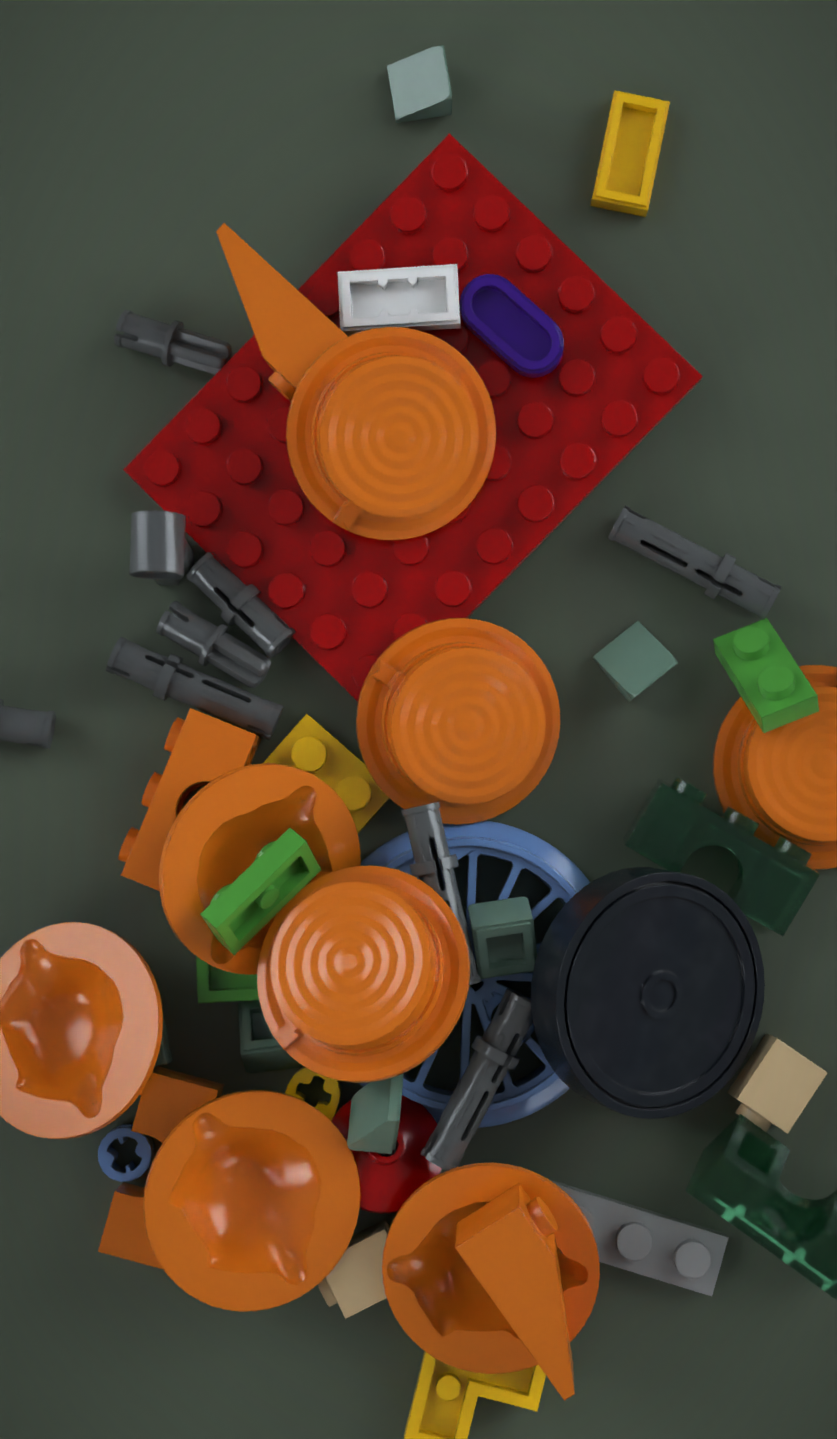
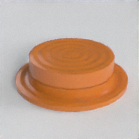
(391, 433)
(458, 719)
(785, 774)
(223, 833)
(363, 974)
(75, 1029)
(251, 1200)
(439, 1295)

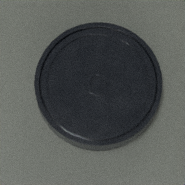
(648, 991)

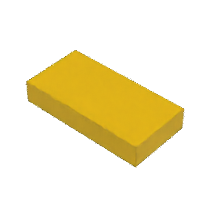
(630, 153)

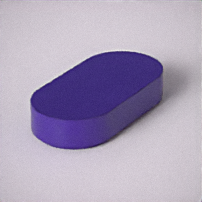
(511, 325)

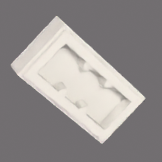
(399, 297)

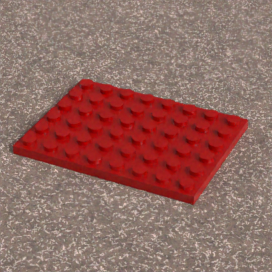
(554, 444)

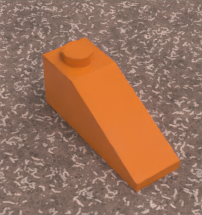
(283, 320)
(516, 1262)

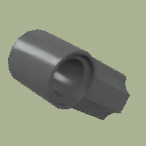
(159, 547)

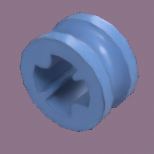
(108, 1155)

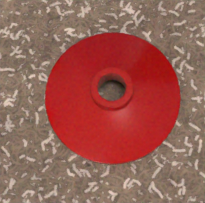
(392, 1179)

